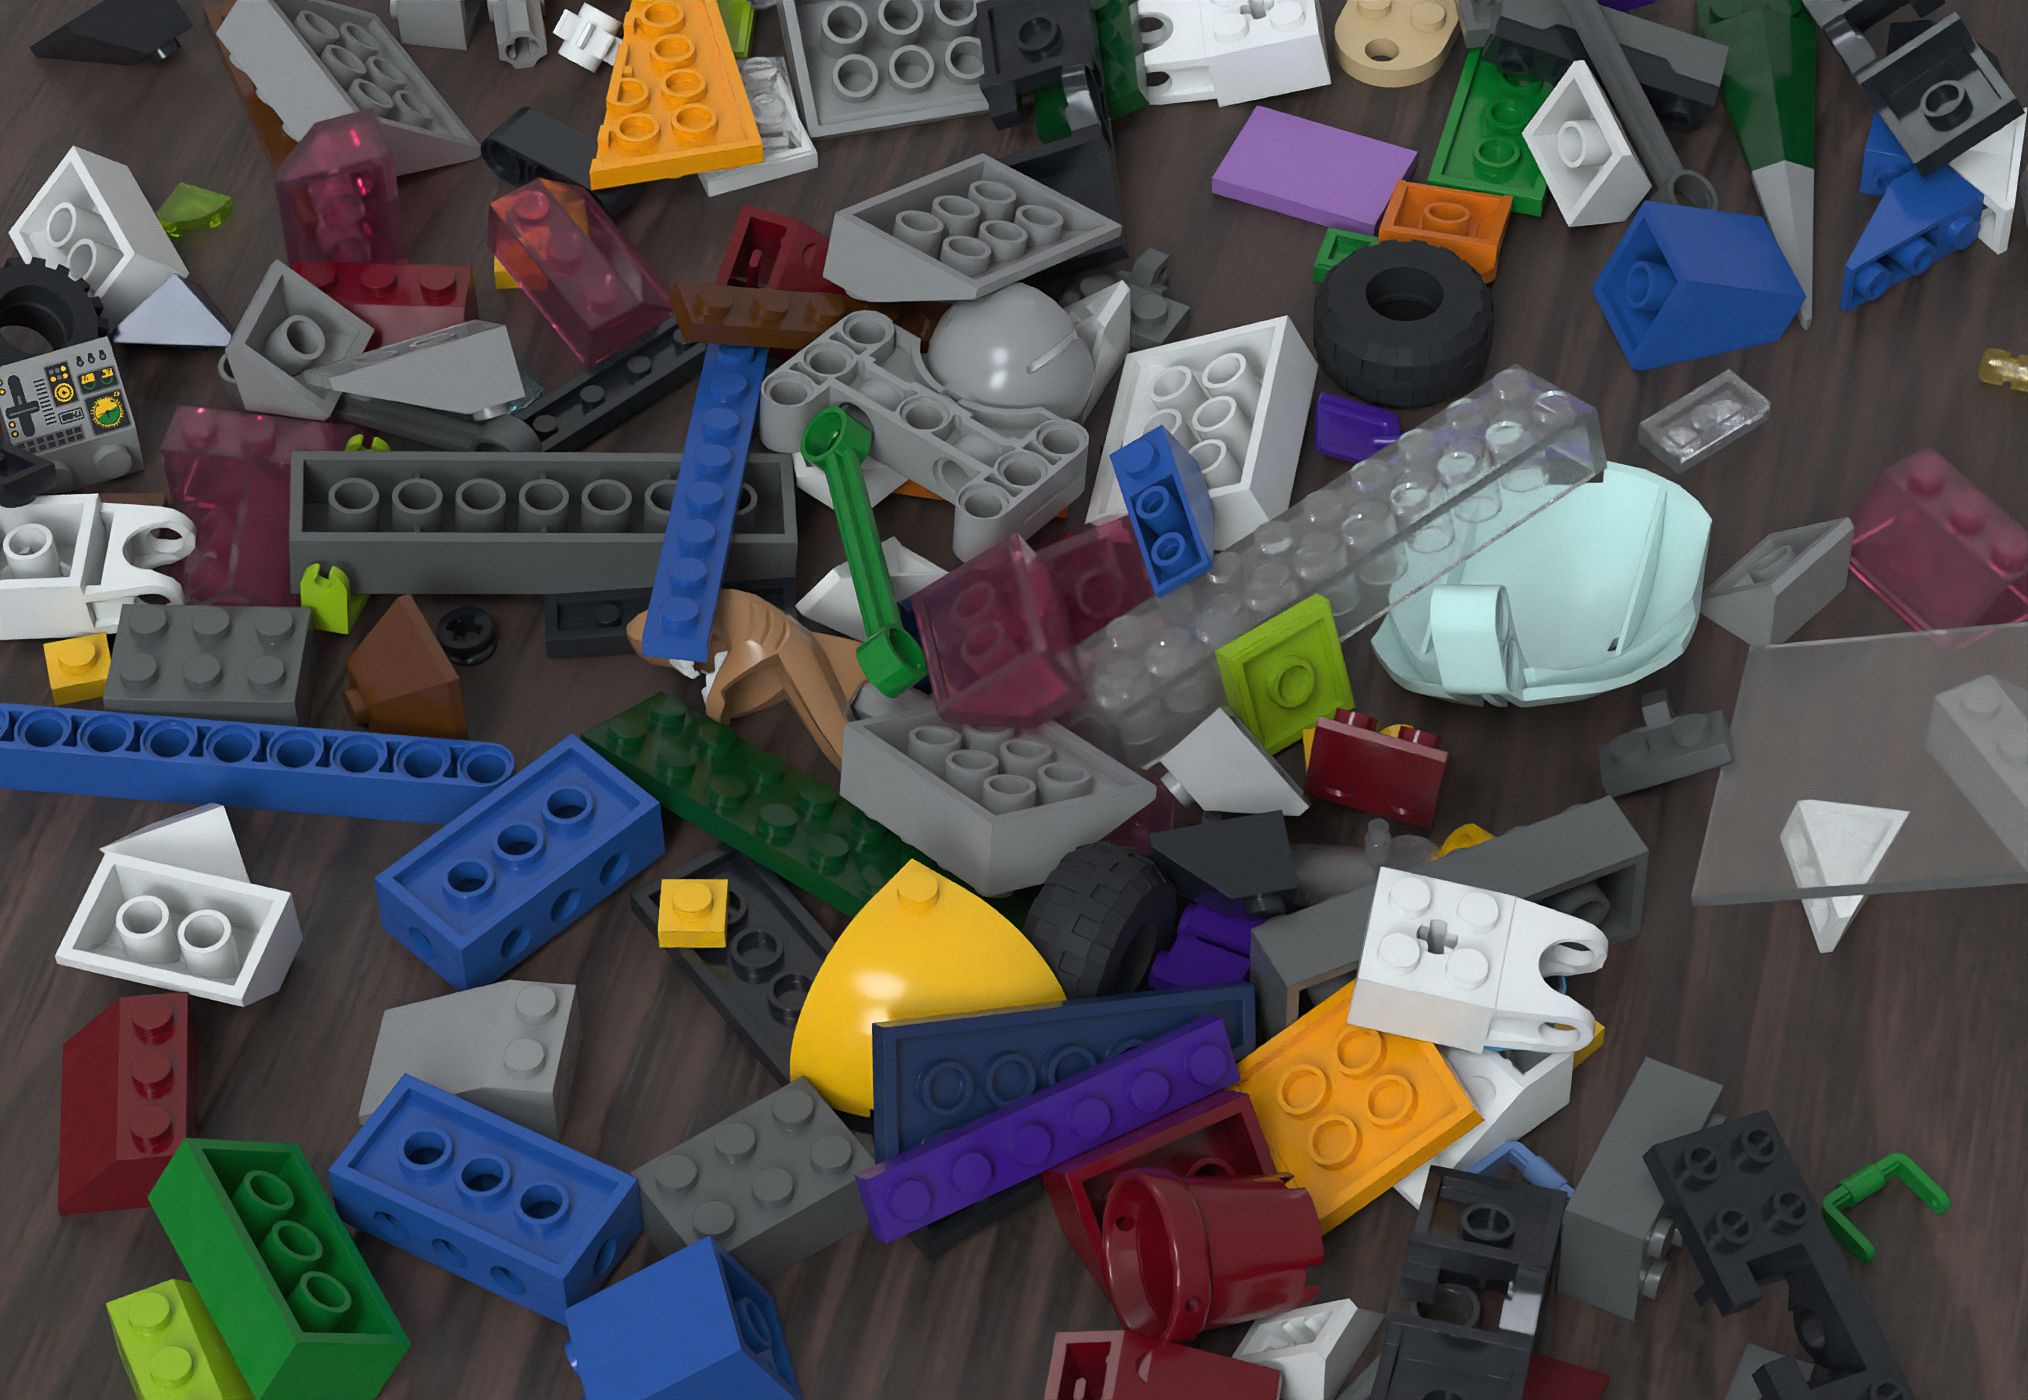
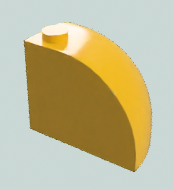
(907, 955)

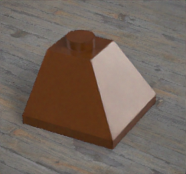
(404, 679)

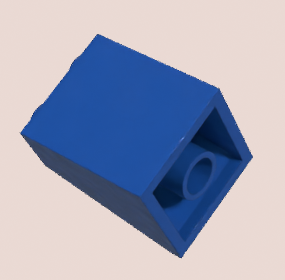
(1695, 285)
(682, 1333)

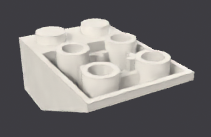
(1513, 1095)

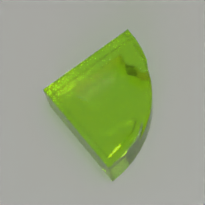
(193, 207)

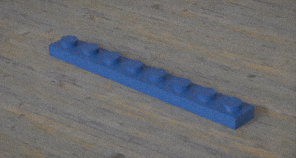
(705, 504)

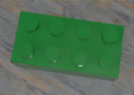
(278, 1271)

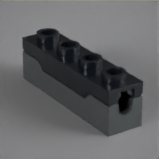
(1672, 66)

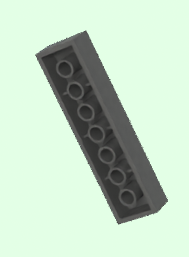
(515, 520)

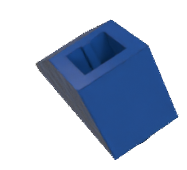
(1910, 231)
(1166, 508)

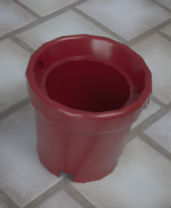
(1206, 1250)

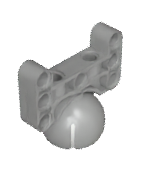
(971, 419)

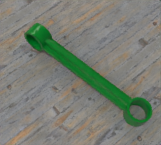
(838, 447)

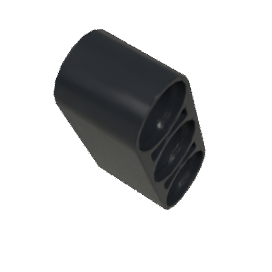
(541, 147)

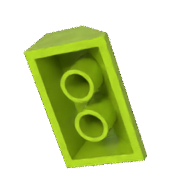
(174, 1346)

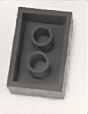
(215, 663)
(760, 1183)
(1616, 1219)

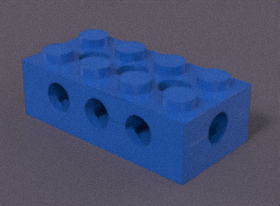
(520, 865)
(486, 1198)

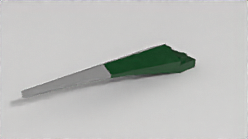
(1772, 113)

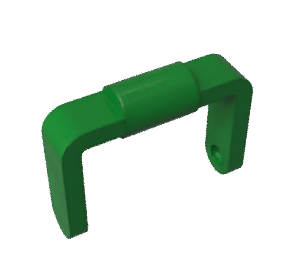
(1865, 1183)

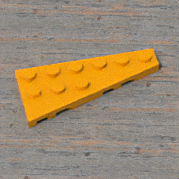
(674, 98)

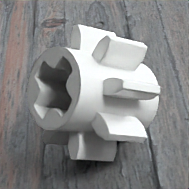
(588, 37)

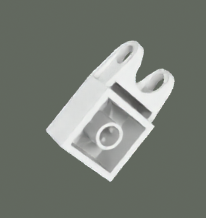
(1234, 49)
(79, 560)
(1470, 967)

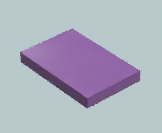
(1313, 171)

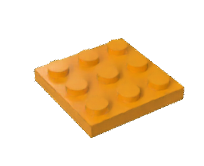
(1352, 1106)

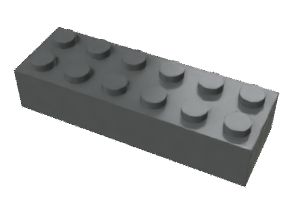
(1573, 862)

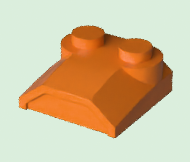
(1451, 218)

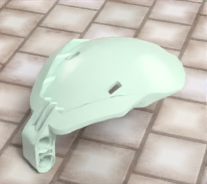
(1554, 598)

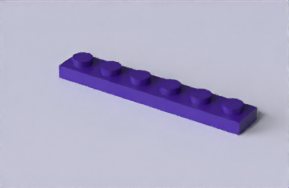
(1046, 1128)

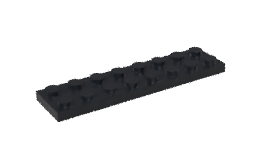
(761, 989)

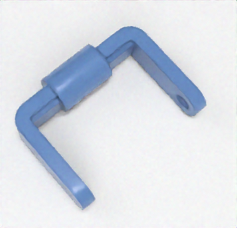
(1534, 1169)

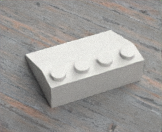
(1233, 405)

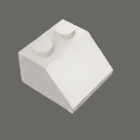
(1585, 152)

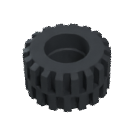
(47, 304)

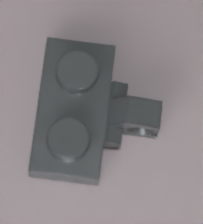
(1153, 316)
(1664, 747)

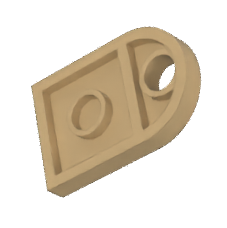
(1408, 31)

